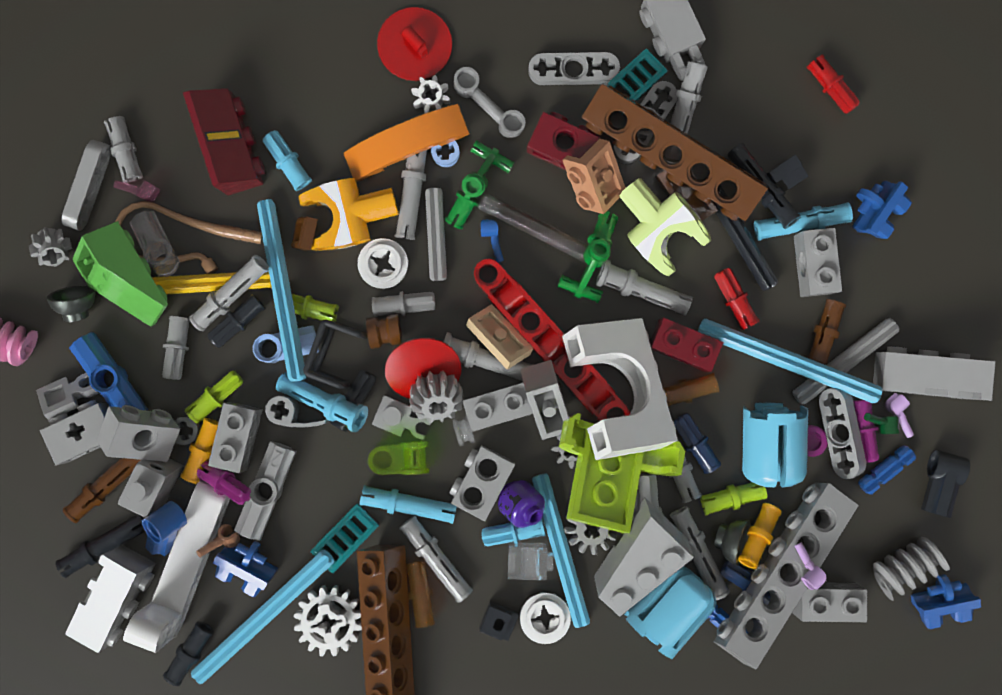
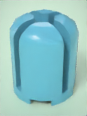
(775, 444)
(673, 611)

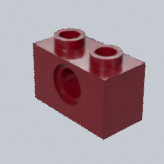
(549, 129)
(685, 345)

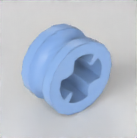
(453, 157)

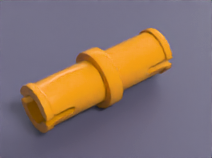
(200, 450)
(759, 535)

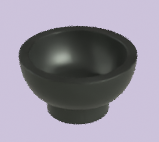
(72, 302)
(732, 539)

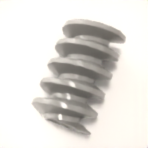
(908, 565)

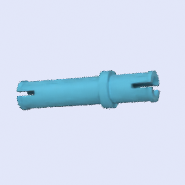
(813, 219)
(407, 504)

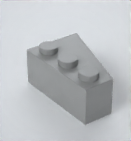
(934, 375)

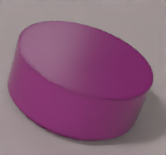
(816, 441)

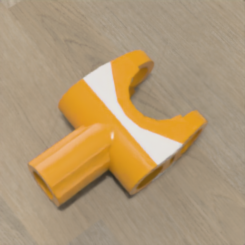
(349, 211)

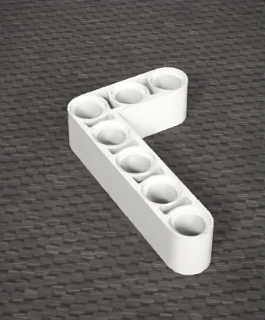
(164, 616)

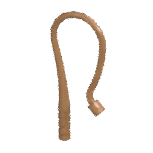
(217, 229)

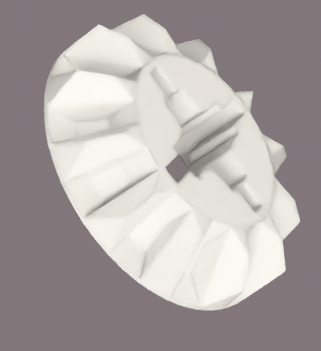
(368, 268)
(557, 626)

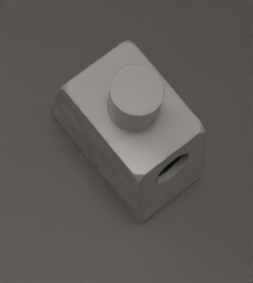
(149, 487)

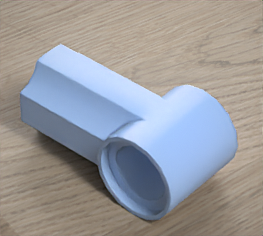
(306, 335)

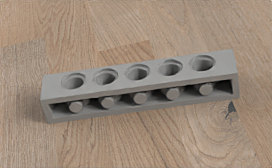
(785, 593)

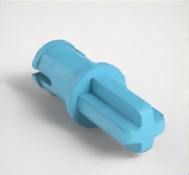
(286, 160)
(508, 533)

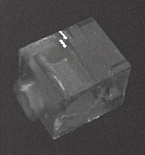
(529, 561)

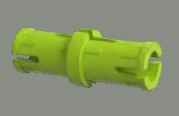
(732, 497)

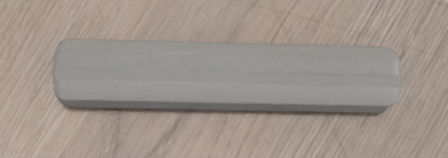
(436, 234)

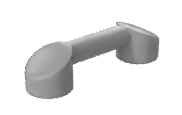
(466, 85)

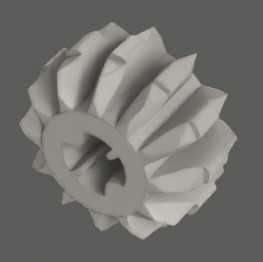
(436, 397)
(588, 539)

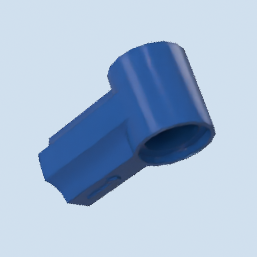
(162, 528)

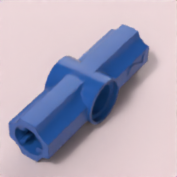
(96, 362)

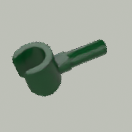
(887, 425)

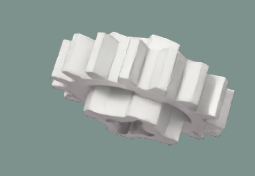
(330, 633)

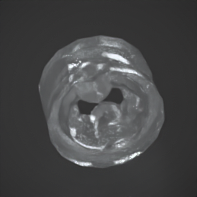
(463, 431)

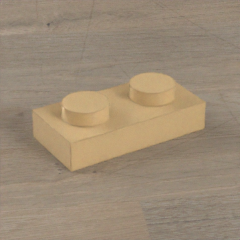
(499, 336)

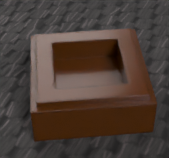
(304, 233)

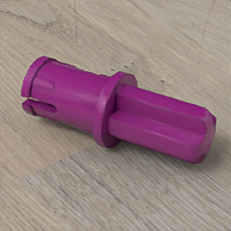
(867, 430)
(225, 483)

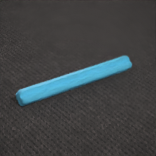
(562, 553)

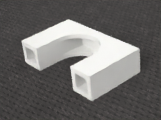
(628, 349)

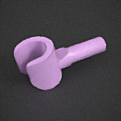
(896, 405)
(815, 576)

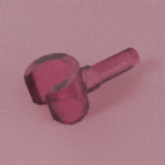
(146, 191)

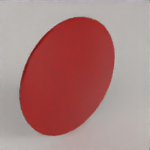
(414, 43)
(416, 359)

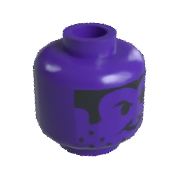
(521, 504)

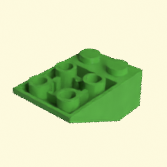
(118, 273)

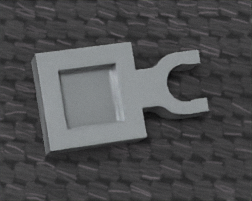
(62, 395)
(395, 417)

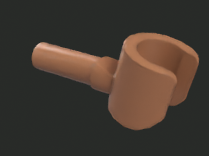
(222, 539)

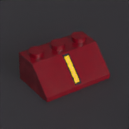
(224, 139)

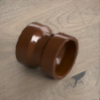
(384, 331)

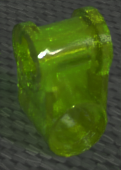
(402, 458)

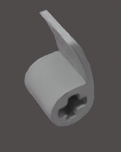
(289, 419)

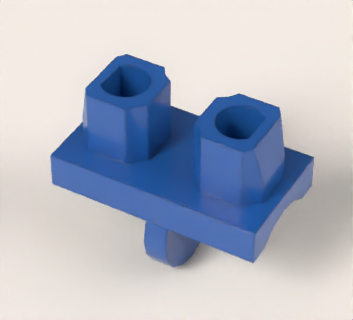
(878, 205)
(247, 565)
(945, 599)

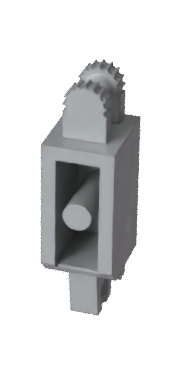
(674, 32)

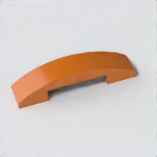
(405, 141)

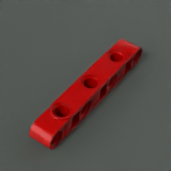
(547, 341)

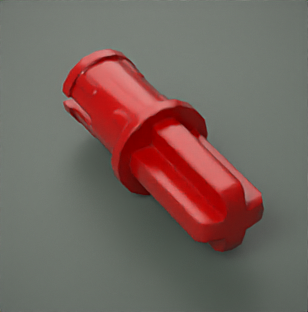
(833, 84)
(736, 298)

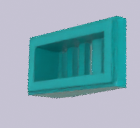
(627, 72)
(365, 518)

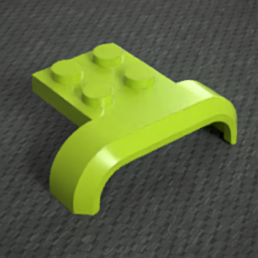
(607, 488)

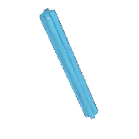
(281, 290)
(792, 361)
(262, 616)

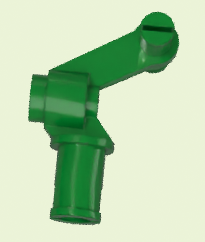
(476, 183)
(595, 256)

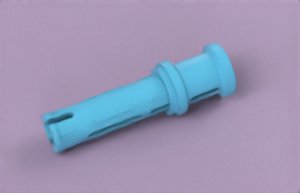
(333, 406)

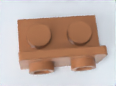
(595, 177)

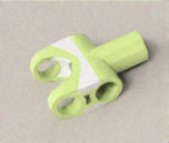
(659, 222)

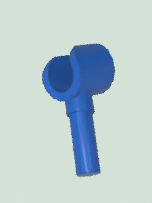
(489, 228)

